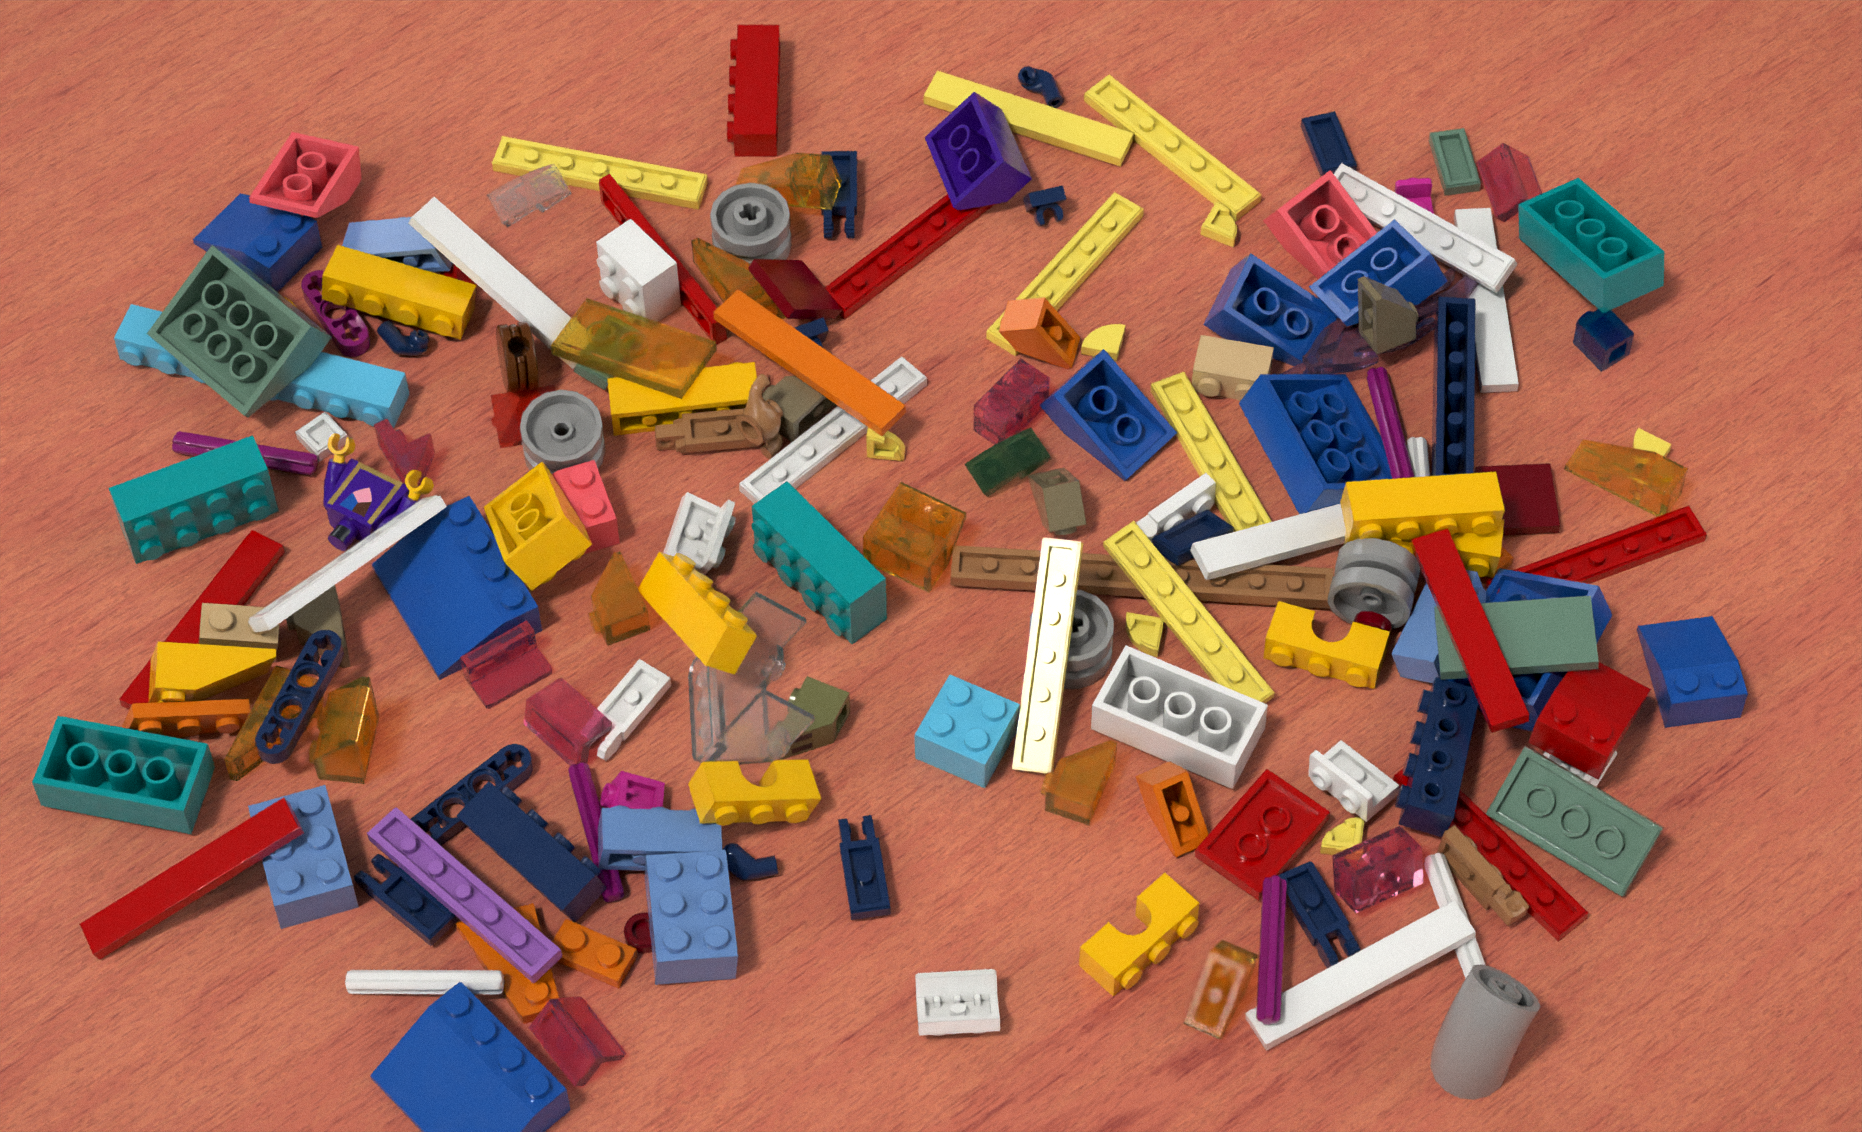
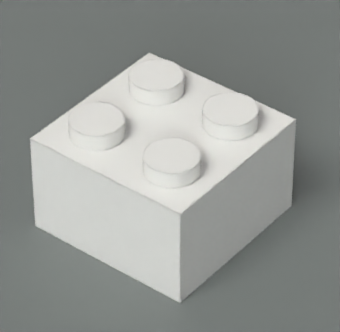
(638, 272)

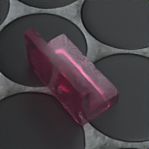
(1508, 180)
(505, 665)
(565, 721)
(575, 1038)

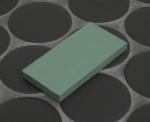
(1532, 636)
(1574, 821)

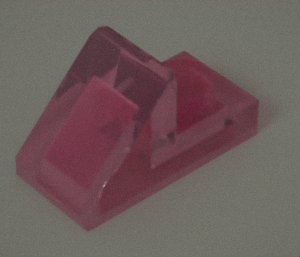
(403, 455)

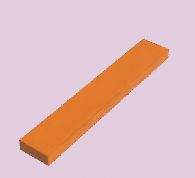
(810, 362)

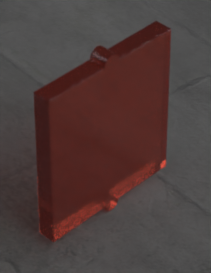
(509, 410)

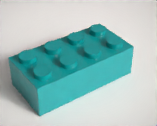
(1591, 245)
(194, 499)
(819, 563)
(124, 774)

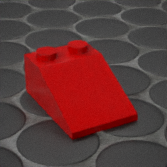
(1588, 717)

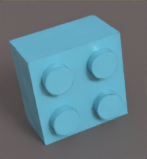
(967, 731)

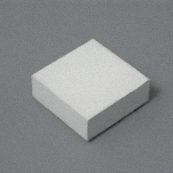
(316, 433)

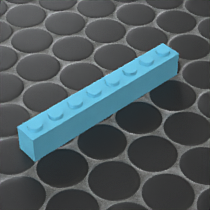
(329, 384)

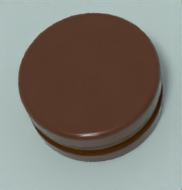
(517, 356)

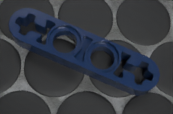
(304, 697)
(464, 791)

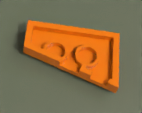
(188, 717)
(521, 994)

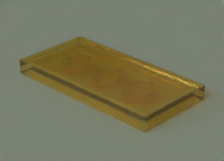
(634, 348)

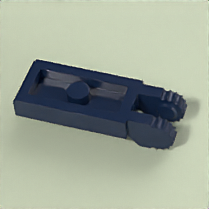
(847, 195)
(863, 872)
(407, 901)
(1318, 912)

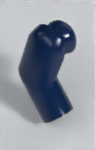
(1042, 83)
(403, 345)
(746, 867)

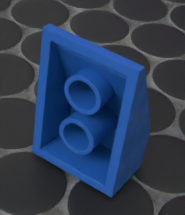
(264, 239)
(1388, 258)
(1268, 310)
(1108, 416)
(1692, 671)

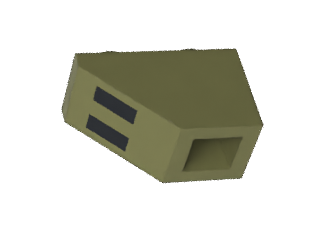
(830, 712)

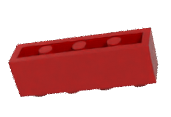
(756, 91)

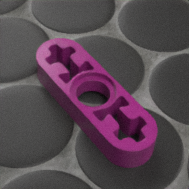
(336, 327)

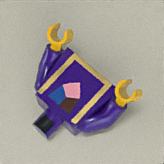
(362, 497)

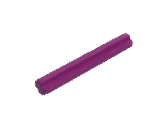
(1389, 423)
(274, 457)
(590, 814)
(1271, 950)

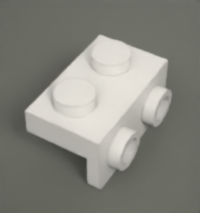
(700, 531)
(1352, 780)
(957, 1002)

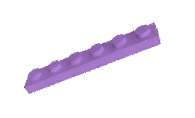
(465, 895)

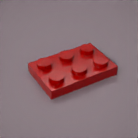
(1262, 833)

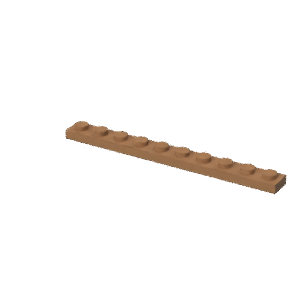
(1103, 576)

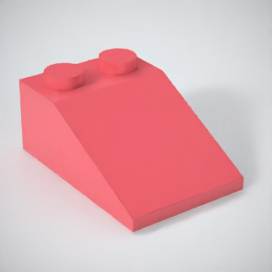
(309, 176)
(1320, 225)
(591, 503)

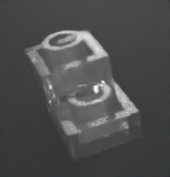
(529, 192)

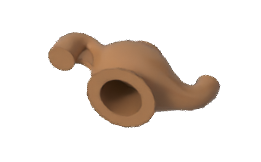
(761, 419)

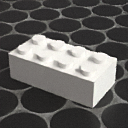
(1179, 716)

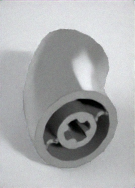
(1482, 1033)

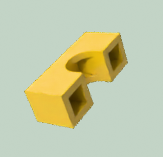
(1352, 659)
(727, 797)
(1119, 958)

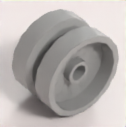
(751, 222)
(562, 431)
(1374, 578)
(1090, 641)

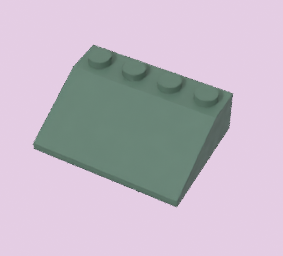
(237, 332)

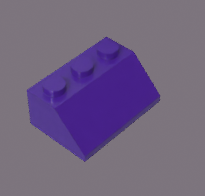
(977, 155)

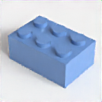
(310, 872)
(690, 917)

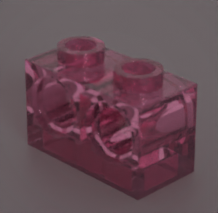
(1011, 402)

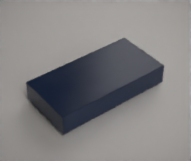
(1327, 142)
(1177, 541)

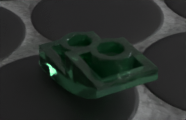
(1008, 459)

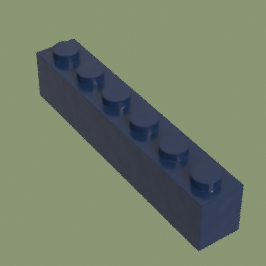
(1453, 387)

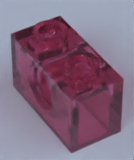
(1377, 869)

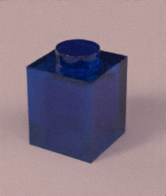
(1603, 338)

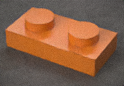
(594, 953)

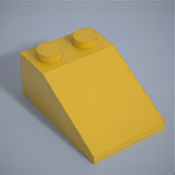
(536, 527)
(201, 670)

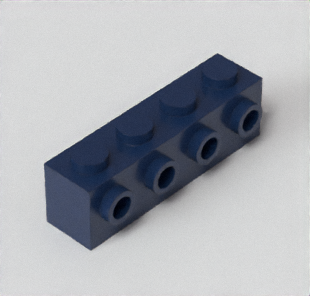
(1438, 758)
(532, 851)

